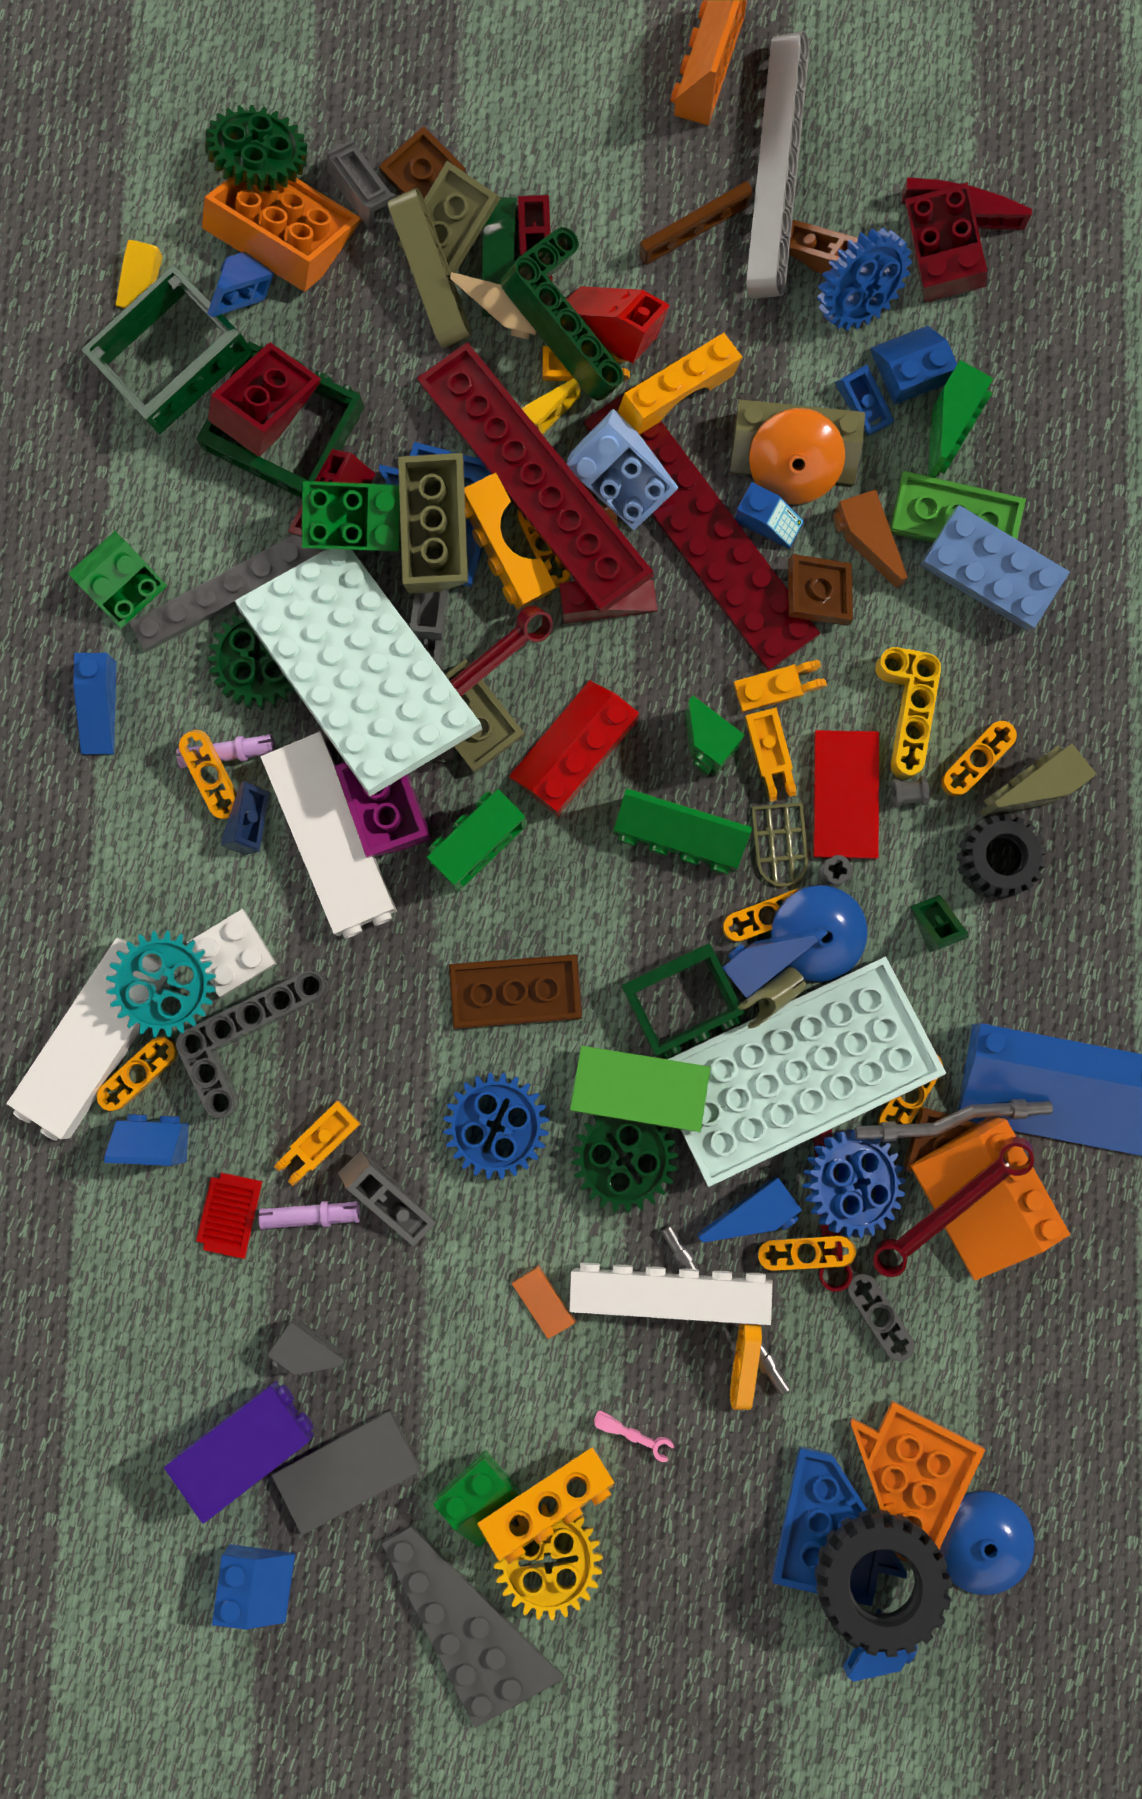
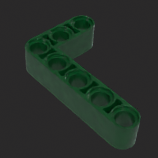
(555, 319)

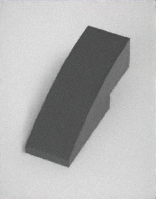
(429, 622)

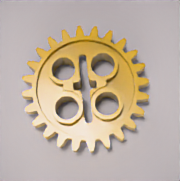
(552, 1594)

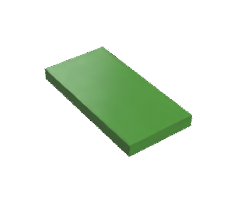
(927, 503)
(640, 1089)

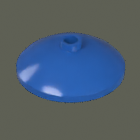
(829, 909)
(981, 1521)

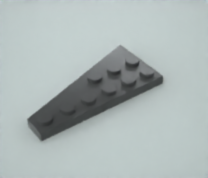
(476, 1643)

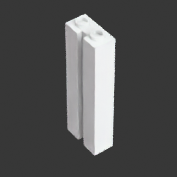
(326, 836)
(81, 1052)

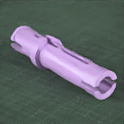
(240, 749)
(321, 1214)

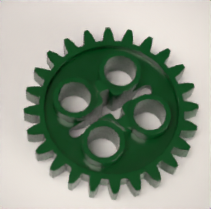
(256, 148)
(231, 661)
(599, 1175)

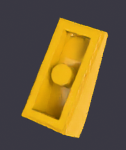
(138, 271)
(553, 405)

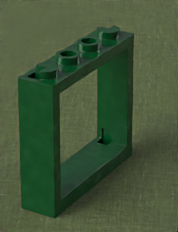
(192, 381)
(211, 442)

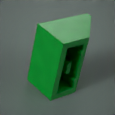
(117, 579)

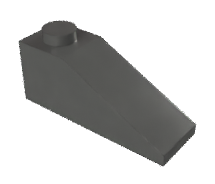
(385, 1197)

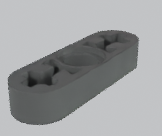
(900, 1332)

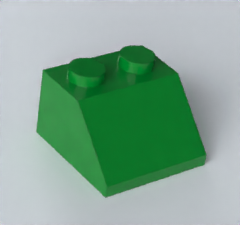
(709, 737)
(474, 1496)

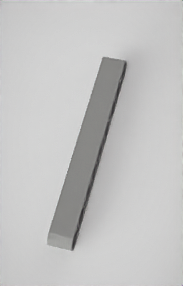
(778, 165)

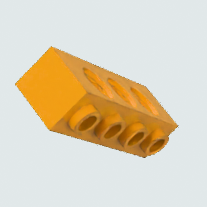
(584, 1468)

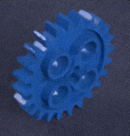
(864, 279)
(469, 1113)
(830, 1193)

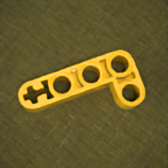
(909, 714)

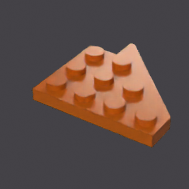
(917, 1468)

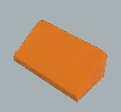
(543, 1302)

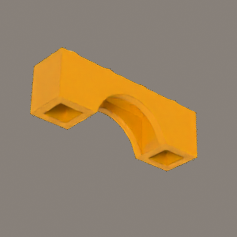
(702, 368)
(522, 578)

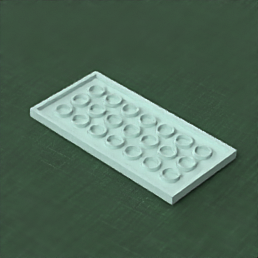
(358, 667)
(808, 1070)

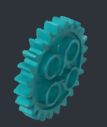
(149, 1011)

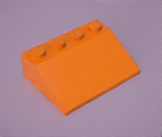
(709, 59)
(286, 230)
(1006, 1223)

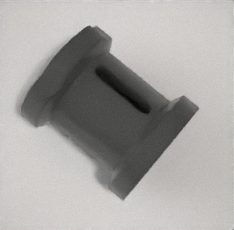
(910, 791)
(843, 866)

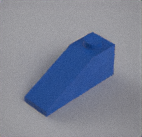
(240, 284)
(95, 702)
(764, 959)
(759, 1212)

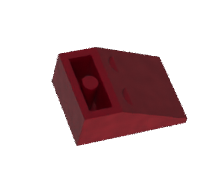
(946, 242)

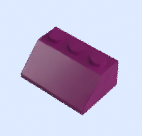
(388, 818)

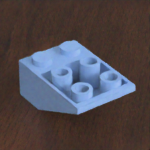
(621, 470)

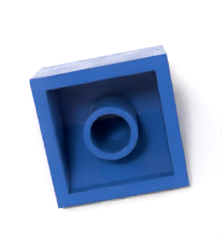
(914, 363)
(148, 1141)
(253, 1587)

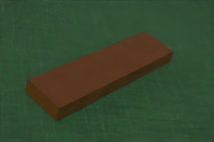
(695, 223)

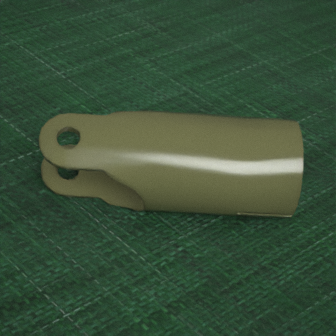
(775, 995)

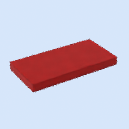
(846, 794)

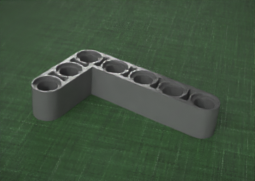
(239, 1029)

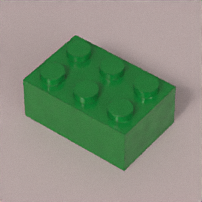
(477, 839)

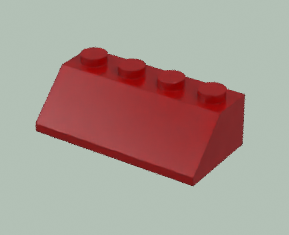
(575, 747)

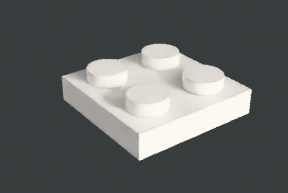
(235, 952)

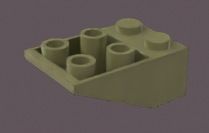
(1056, 777)

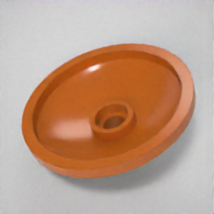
(792, 436)

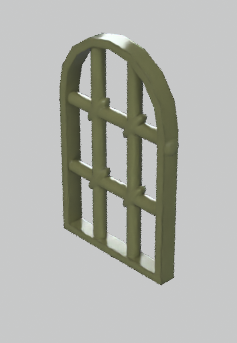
(771, 834)

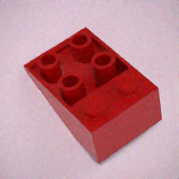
(621, 318)

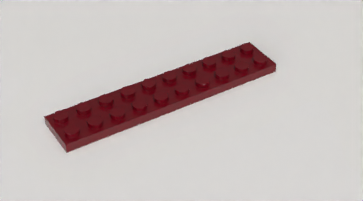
(535, 478)
(722, 553)

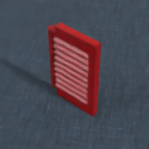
(229, 1214)

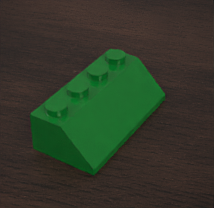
(681, 831)

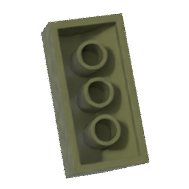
(753, 414)
(433, 522)

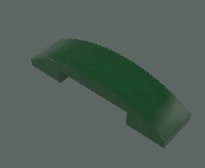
(499, 242)

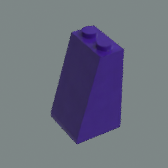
(239, 1451)

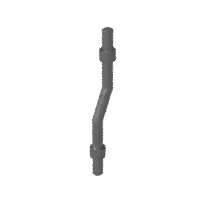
(1015, 1109)
(767, 1361)

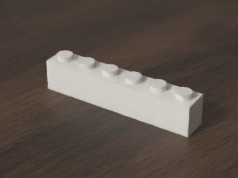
(671, 1295)

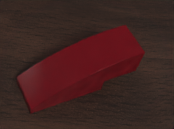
(533, 221)

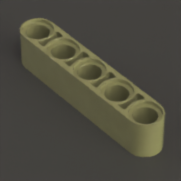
(429, 268)

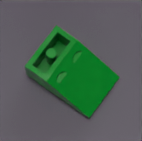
(956, 414)
(350, 516)

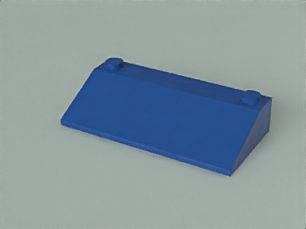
(1090, 1086)

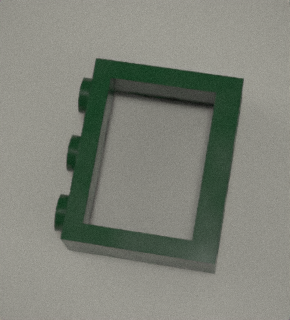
(699, 1032)

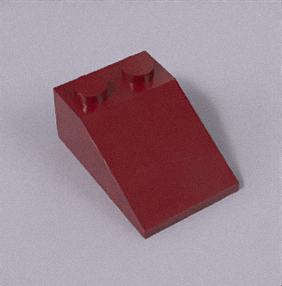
(262, 398)

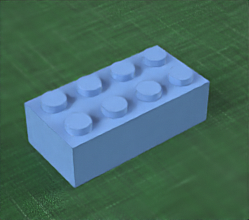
(994, 568)

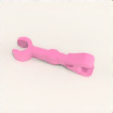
(609, 1424)

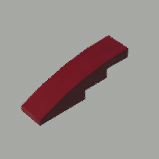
(990, 209)

